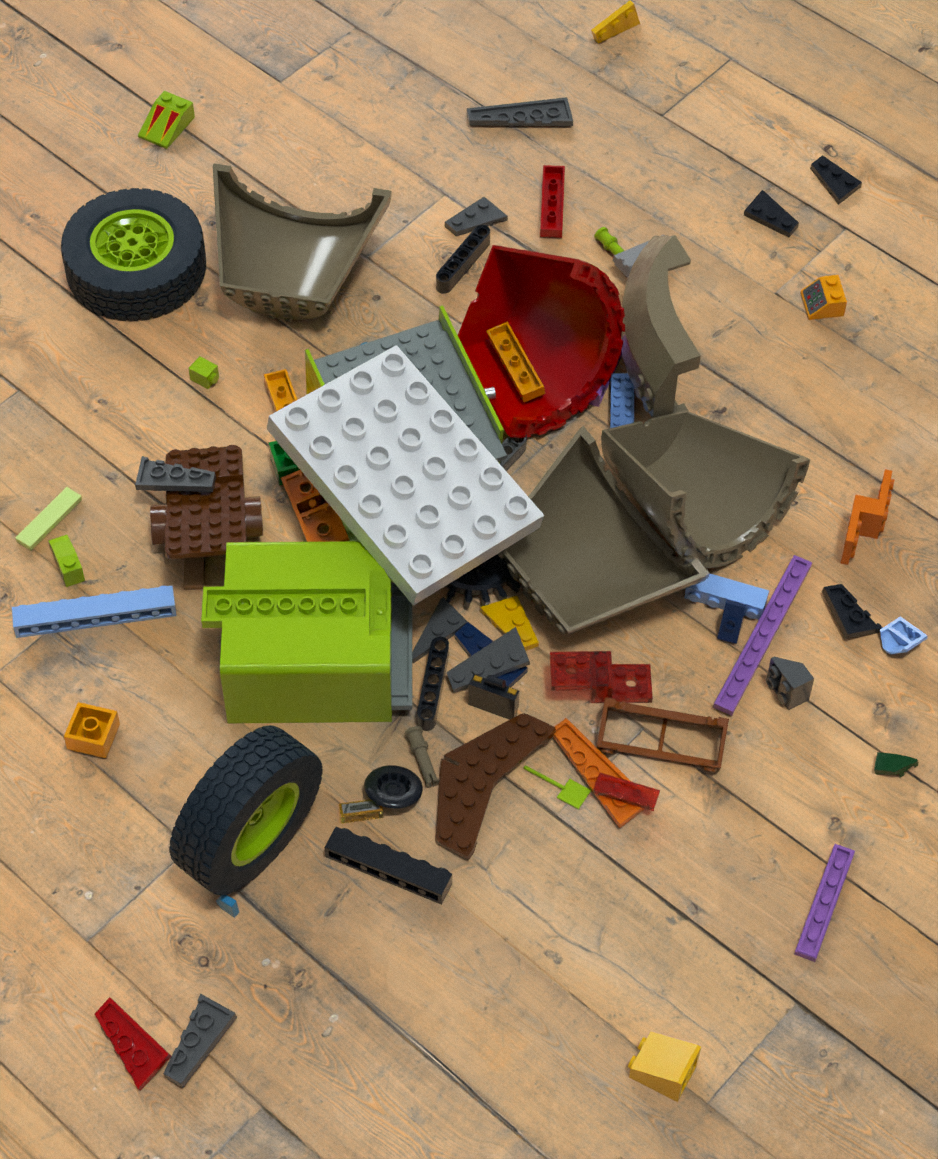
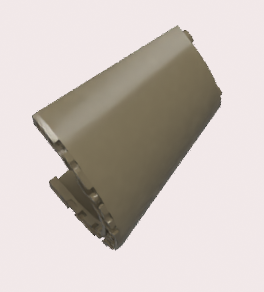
(286, 257)
(704, 483)
(592, 546)

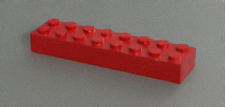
(552, 201)

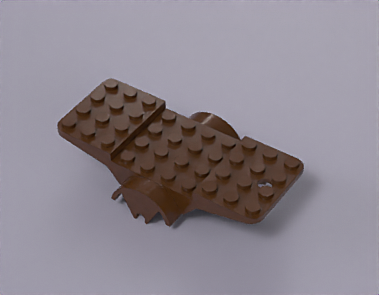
(205, 521)

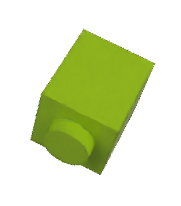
(204, 372)

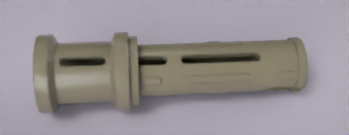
(419, 748)

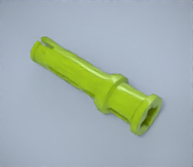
(609, 242)

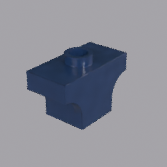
(732, 621)

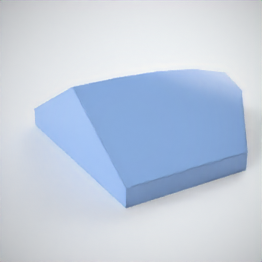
(900, 636)

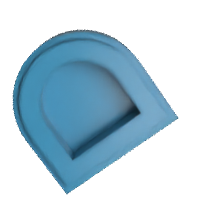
(228, 905)

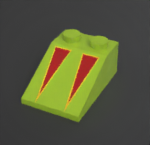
(167, 119)

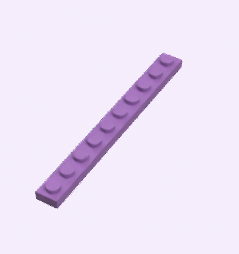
(762, 635)

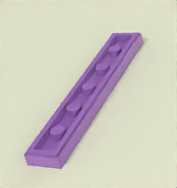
(824, 903)

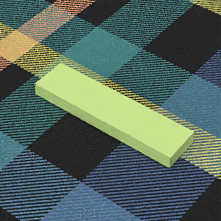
(48, 518)

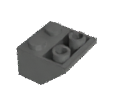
(789, 681)

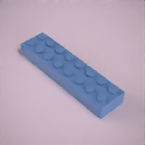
(621, 400)

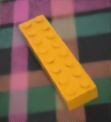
(515, 362)
(280, 389)

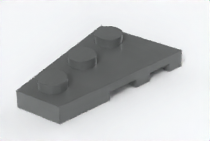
(479, 213)

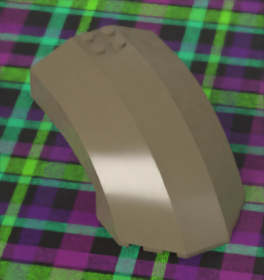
(654, 339)

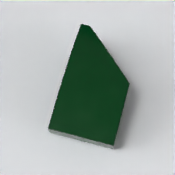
(893, 764)

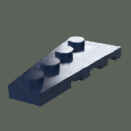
(474, 640)

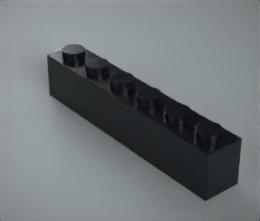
(388, 865)

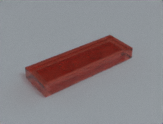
(626, 791)

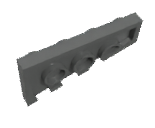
(203, 1032)

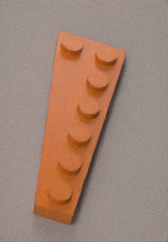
(589, 762)

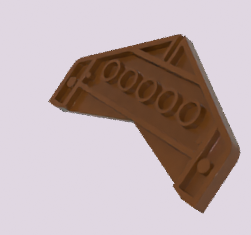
(480, 765)

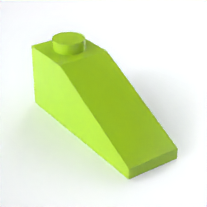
(67, 560)

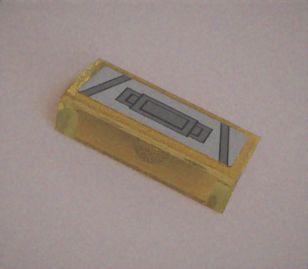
(360, 811)

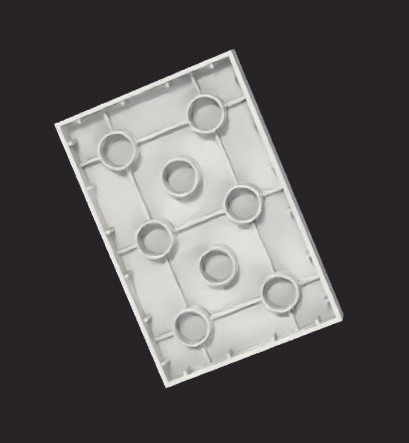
(404, 473)

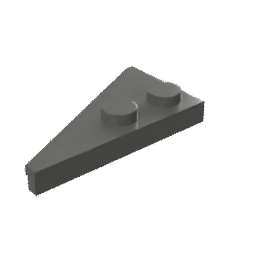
(443, 622)

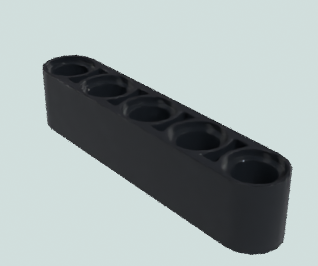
(463, 259)
(433, 691)

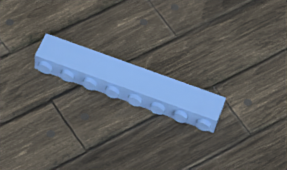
(93, 611)

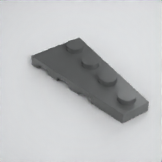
(166, 477)
(495, 659)

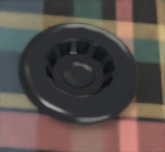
(388, 786)

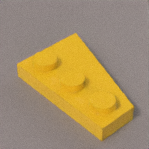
(618, 22)

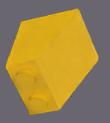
(664, 1064)

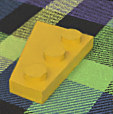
(508, 615)

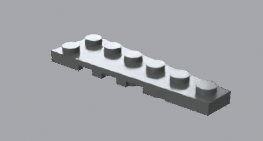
(532, 113)

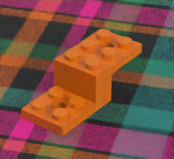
(313, 510)
(868, 517)

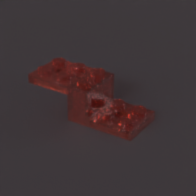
(600, 676)

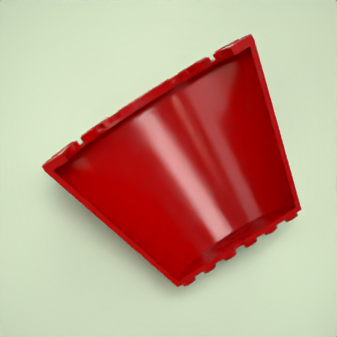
(565, 323)

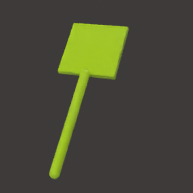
(571, 793)

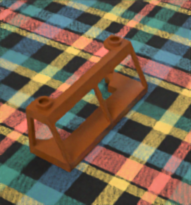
(665, 715)

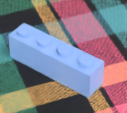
(718, 590)

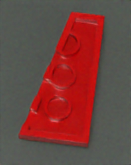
(135, 1046)

